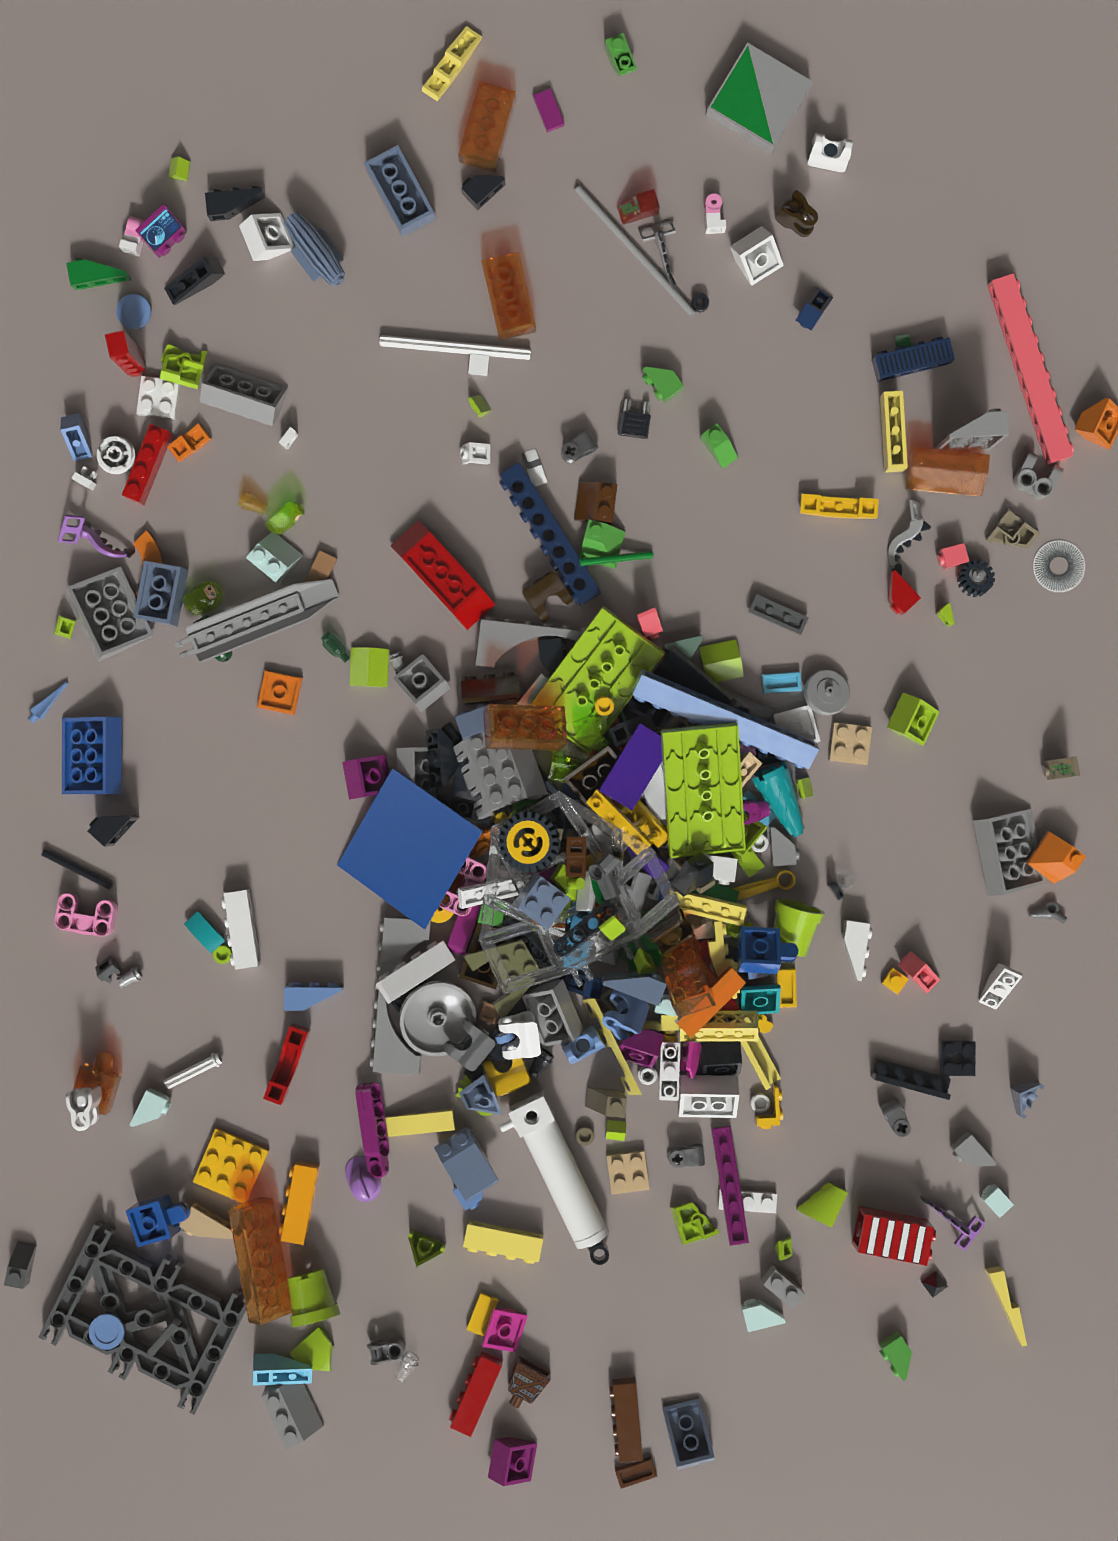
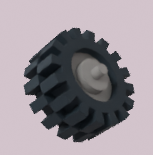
(976, 578)

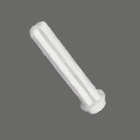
(214, 1060)

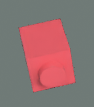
(953, 556)

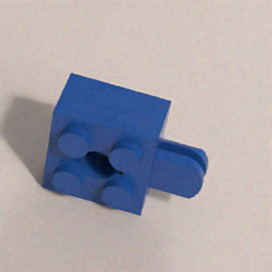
(765, 944)
(156, 1219)

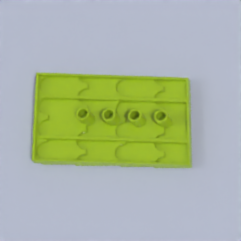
(598, 665)
(703, 789)

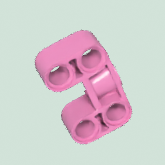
(469, 879)
(84, 923)

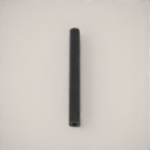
(77, 869)

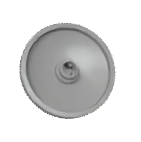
(434, 1016)

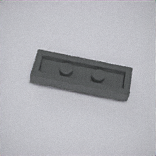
(778, 614)

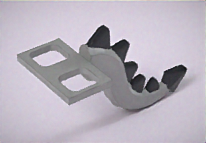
(660, 241)
(907, 536)

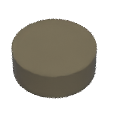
(585, 1135)

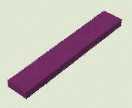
(729, 1185)

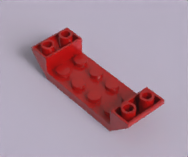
(443, 575)

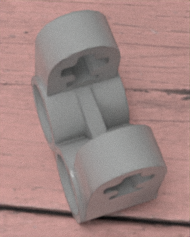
(1034, 480)

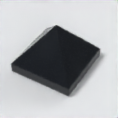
(934, 1284)

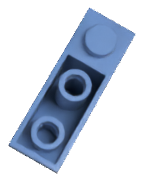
(300, 997)

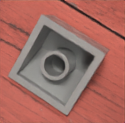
(421, 683)

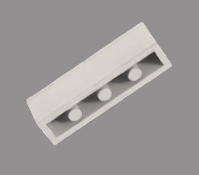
(241, 929)
(414, 972)

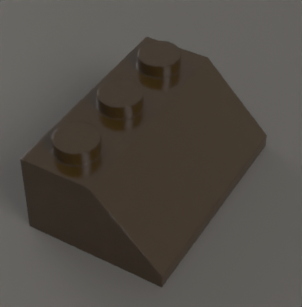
(490, 688)
(591, 774)
(483, 974)

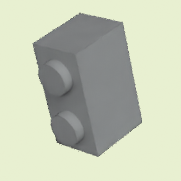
(783, 1286)

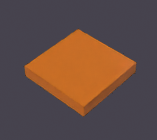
(279, 692)

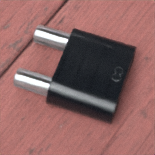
(633, 423)

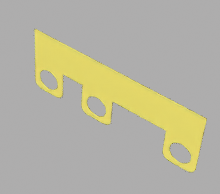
(612, 1043)

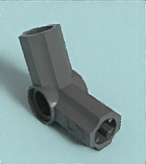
(603, 869)

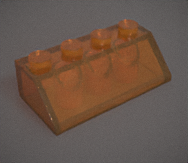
(947, 471)

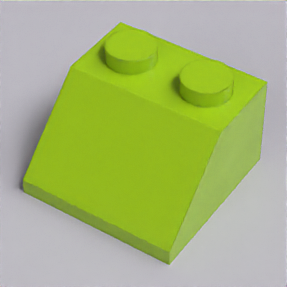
(913, 719)

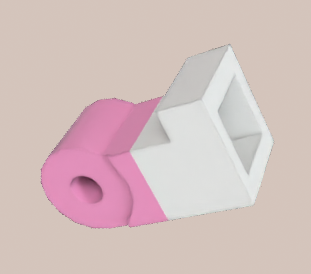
(712, 209)
(131, 240)

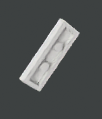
(755, 1201)

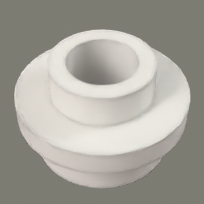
(647, 1081)

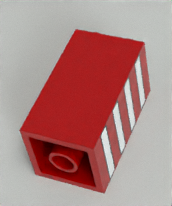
(893, 1236)

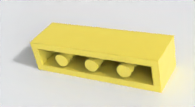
(893, 431)
(503, 1241)

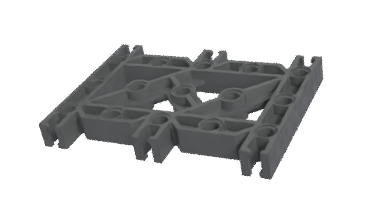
(171, 1299)

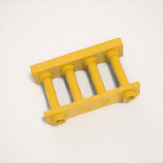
(640, 816)

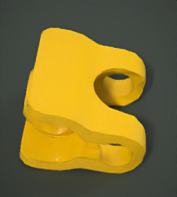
(509, 1081)

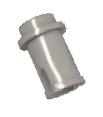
(397, 662)
(133, 975)

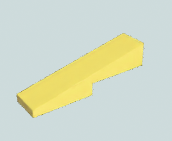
(420, 1123)
(1012, 1310)

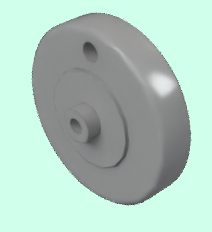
(826, 692)

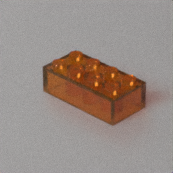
(487, 126)
(508, 296)
(525, 727)
(687, 978)

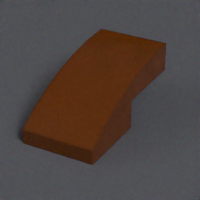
(576, 857)

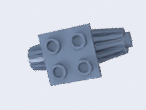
(314, 250)

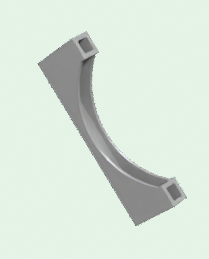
(499, 637)
(390, 1050)

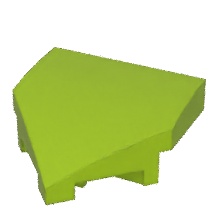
(315, 1351)

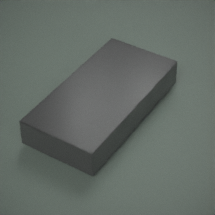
(163, 1336)

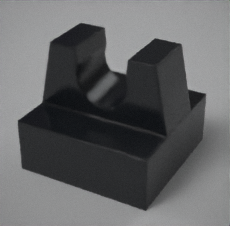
(106, 968)

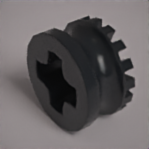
(699, 308)

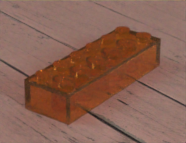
(260, 1260)

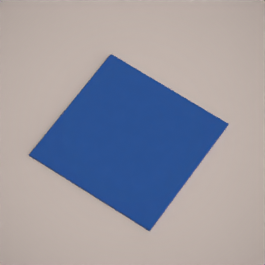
(409, 848)

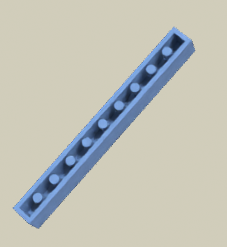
(708, 711)

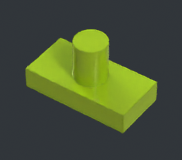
(749, 862)
(567, 885)

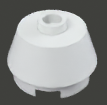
(115, 454)

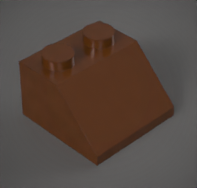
(596, 502)

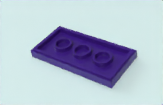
(634, 767)

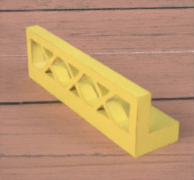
(713, 908)
(727, 1031)
(760, 1060)

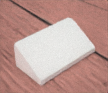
(586, 897)

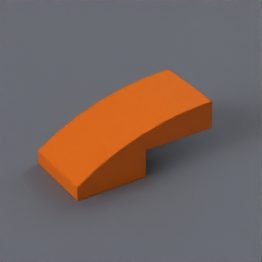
(189, 443)

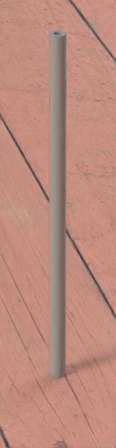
(634, 250)

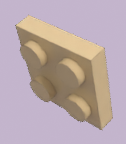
(850, 743)
(627, 1172)

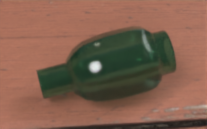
(334, 646)

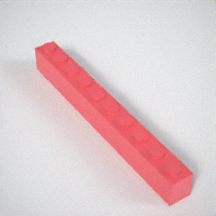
(1030, 369)

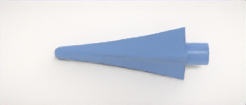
(42, 708)

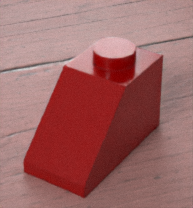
(900, 594)

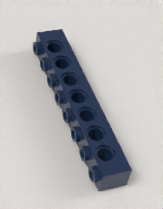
(517, 475)

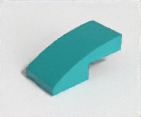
(204, 931)

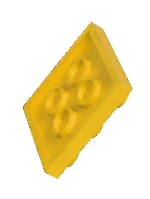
(230, 1165)

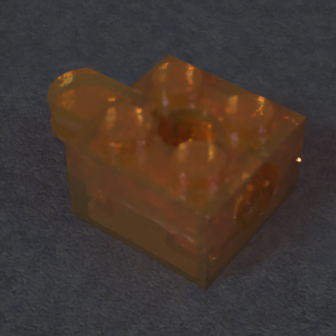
(100, 1075)

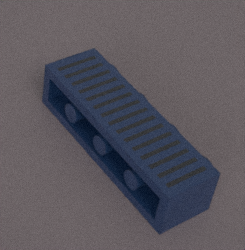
(913, 359)

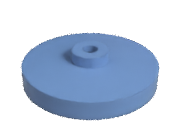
(133, 311)
(106, 1331)

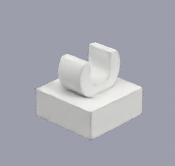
(85, 480)

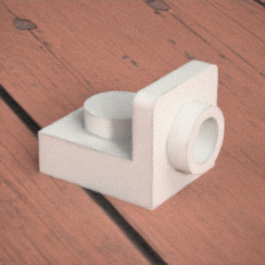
(475, 453)

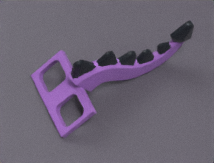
(85, 531)
(960, 1226)

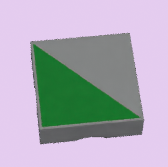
(759, 98)

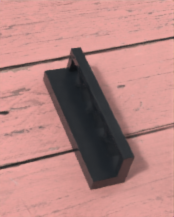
(911, 1078)

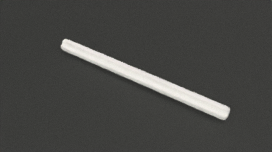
(455, 347)

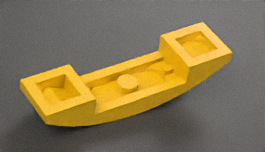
(839, 507)

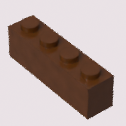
(627, 1420)

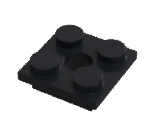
(966, 1066)

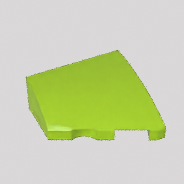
(183, 368)
(824, 1204)
(691, 1223)

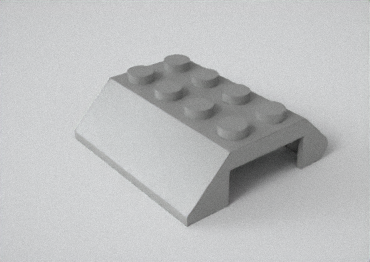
(498, 775)

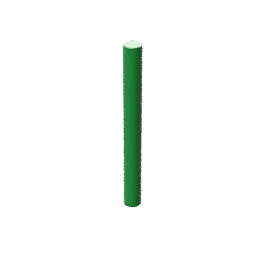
(616, 558)

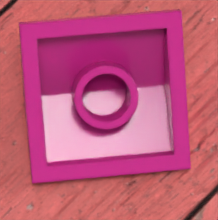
(504, 1329)

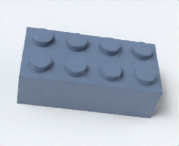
(399, 191)

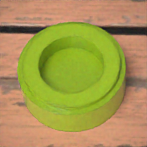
(222, 954)

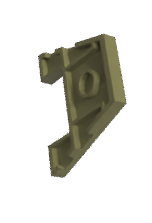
(517, 962)

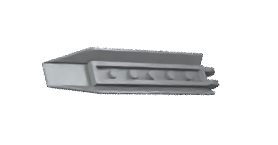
(257, 619)

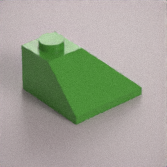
(602, 540)

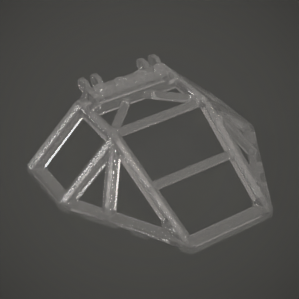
(596, 946)

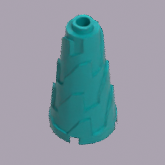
(778, 791)

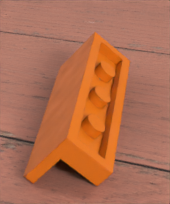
(723, 990)

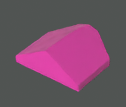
(690, 1058)

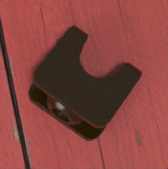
(794, 213)
(541, 589)
(671, 931)

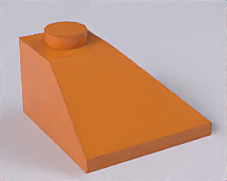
(1099, 423)
(1055, 858)

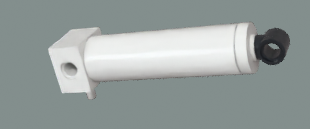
(560, 1173)

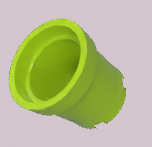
(797, 922)
(311, 1298)

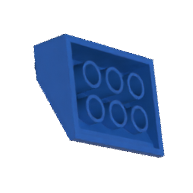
(92, 755)

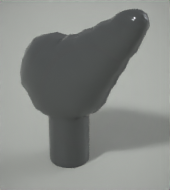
(1048, 911)

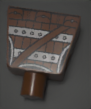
(527, 1382)

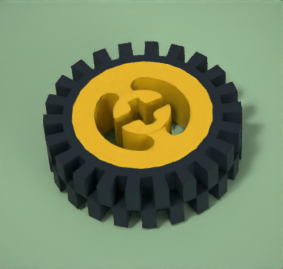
(515, 854)

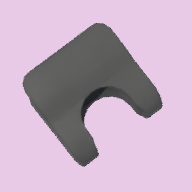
(474, 1048)

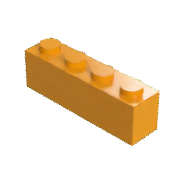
(300, 1202)

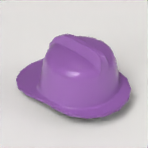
(360, 1181)

